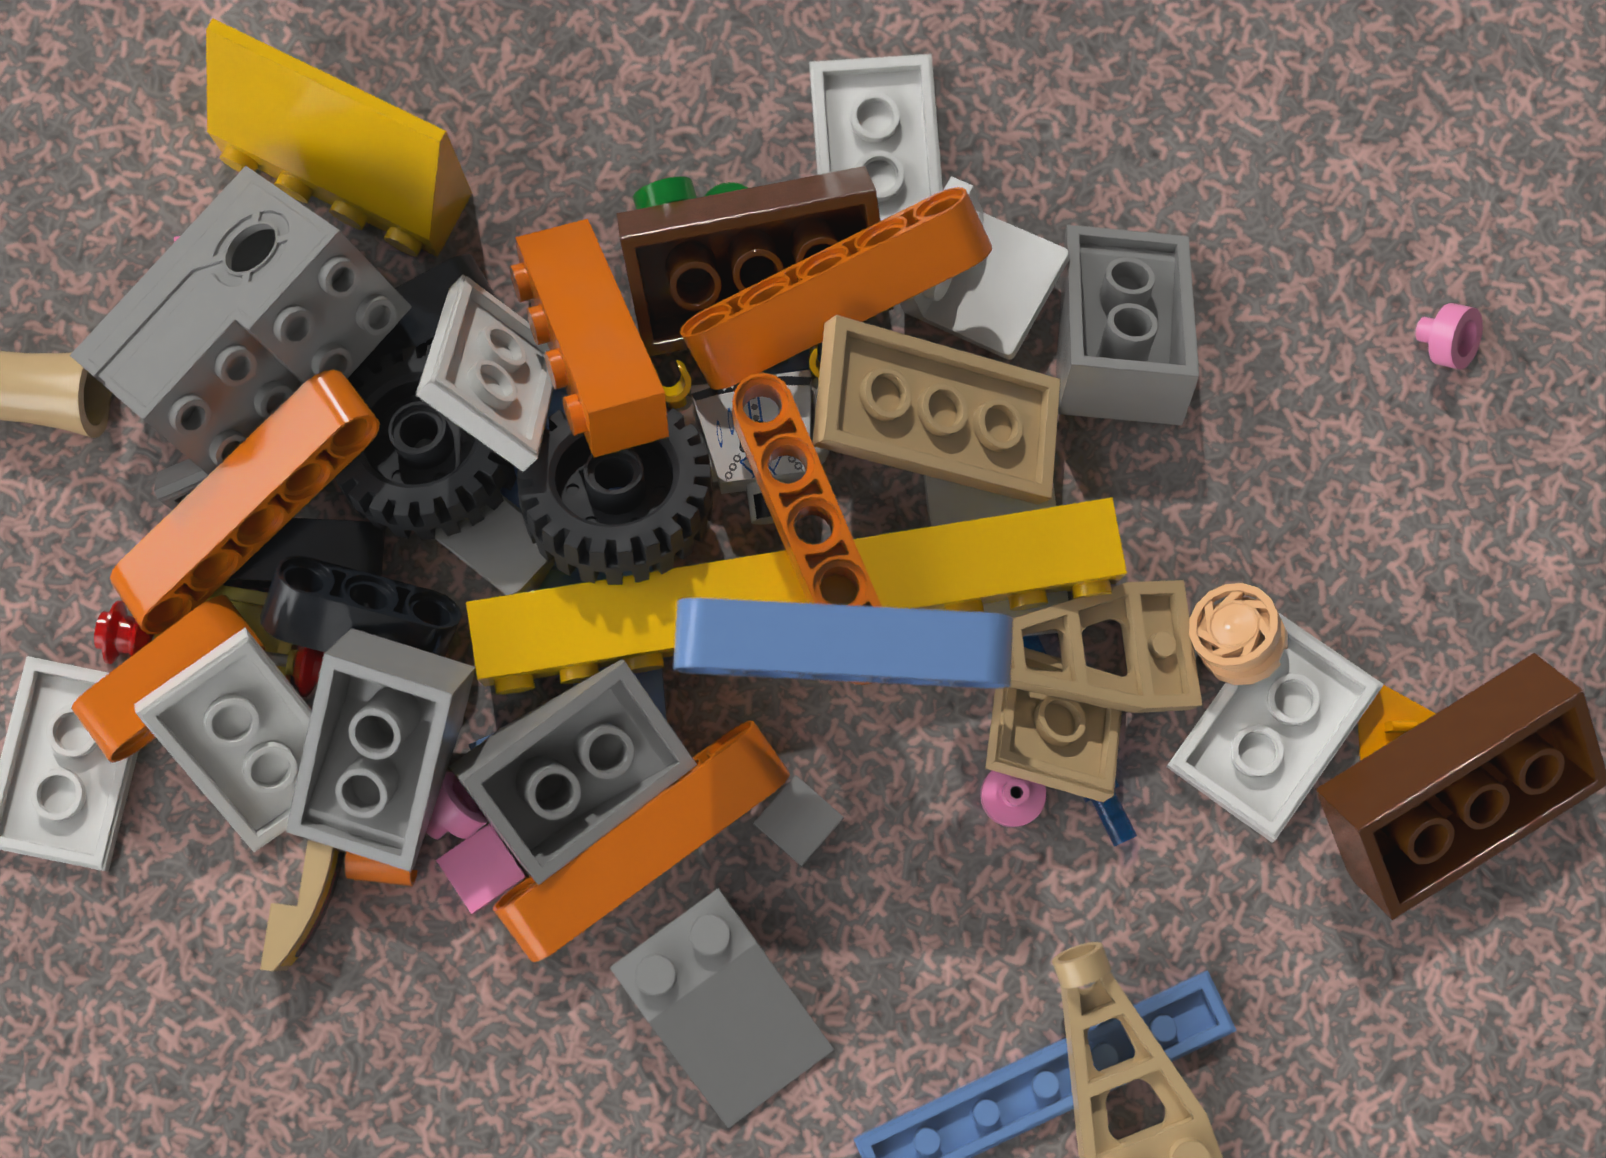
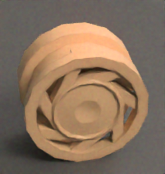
(1240, 635)

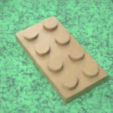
(936, 411)

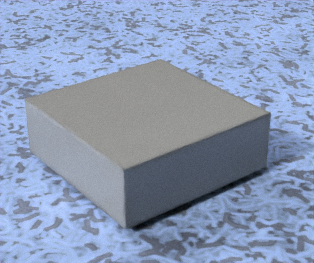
(798, 820)

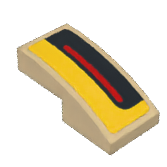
(294, 926)

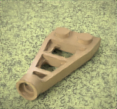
(1155, 642)
(1186, 1126)

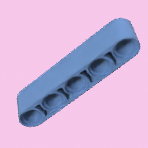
(843, 643)

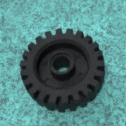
(422, 485)
(624, 529)

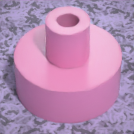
(1452, 335)
(1003, 807)
(455, 811)

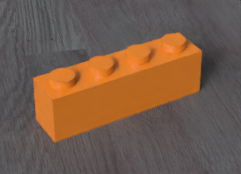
(589, 338)

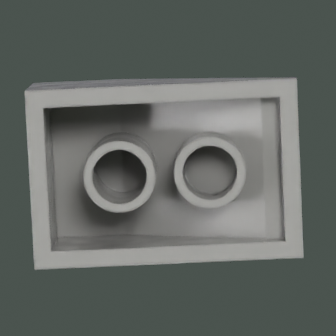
(1126, 326)
(378, 747)
(573, 769)
(722, 1008)

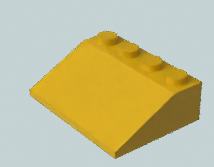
(332, 142)

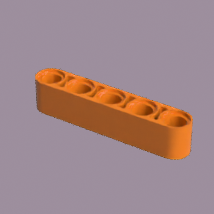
(846, 280)
(802, 498)
(244, 501)
(724, 785)

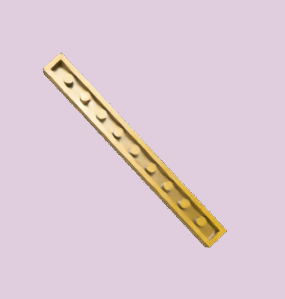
(928, 568)

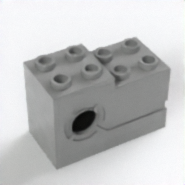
(239, 320)

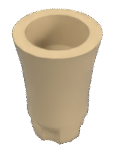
(52, 393)

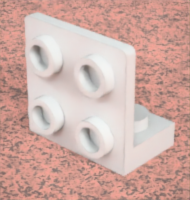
(999, 296)

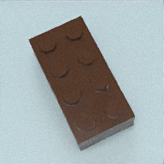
(718, 244)
(1464, 785)

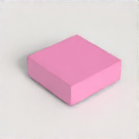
(481, 868)

